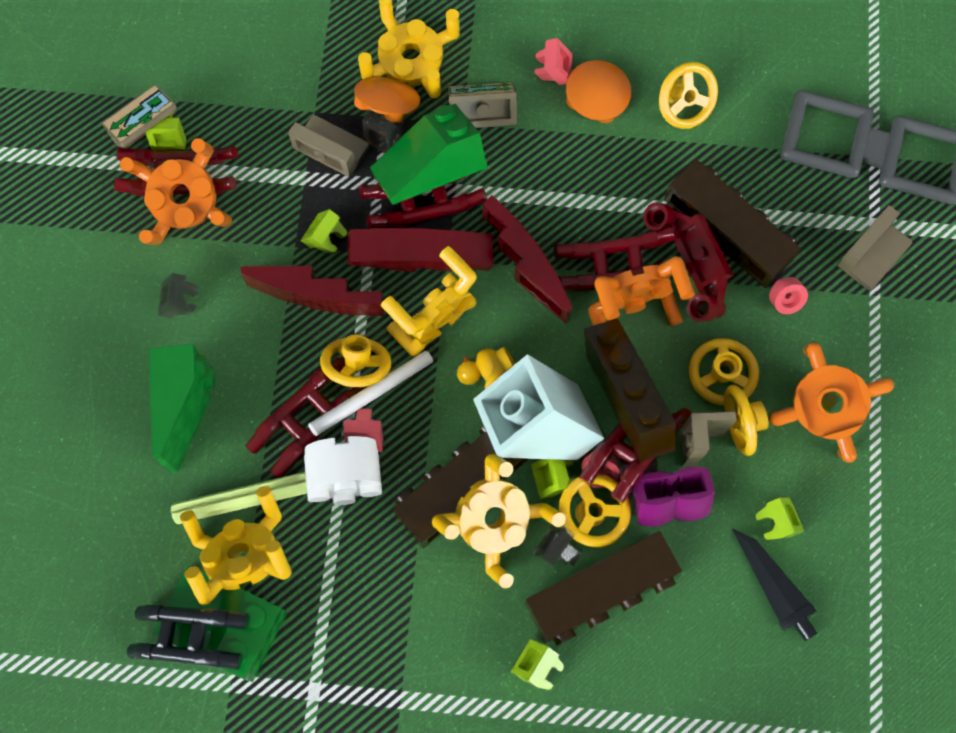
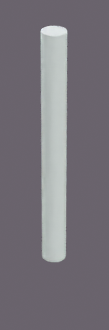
(370, 393)

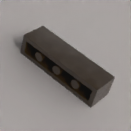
(738, 228)
(630, 390)
(445, 487)
(602, 587)

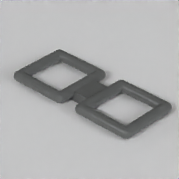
(868, 147)

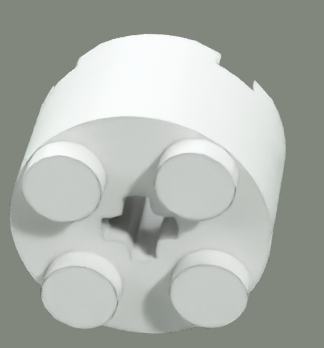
(342, 470)

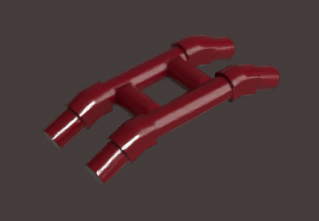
(156, 158)
(412, 214)
(599, 250)
(284, 418)
(614, 445)

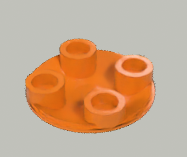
(598, 90)
(386, 97)

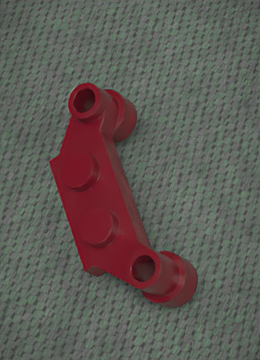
(700, 256)

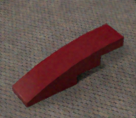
(417, 248)
(532, 267)
(302, 288)

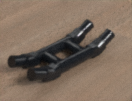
(194, 651)

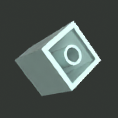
(537, 414)

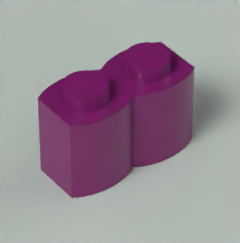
(678, 496)

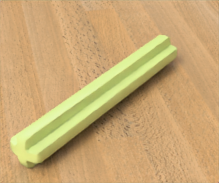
(239, 497)

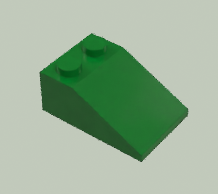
(430, 154)
(177, 400)
(252, 643)

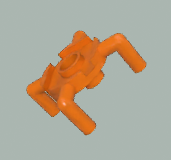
(160, 191)
(632, 292)
(807, 399)

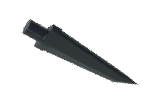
(783, 595)

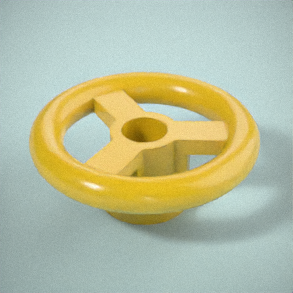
(675, 88)
(356, 352)
(723, 358)
(750, 419)
(586, 520)

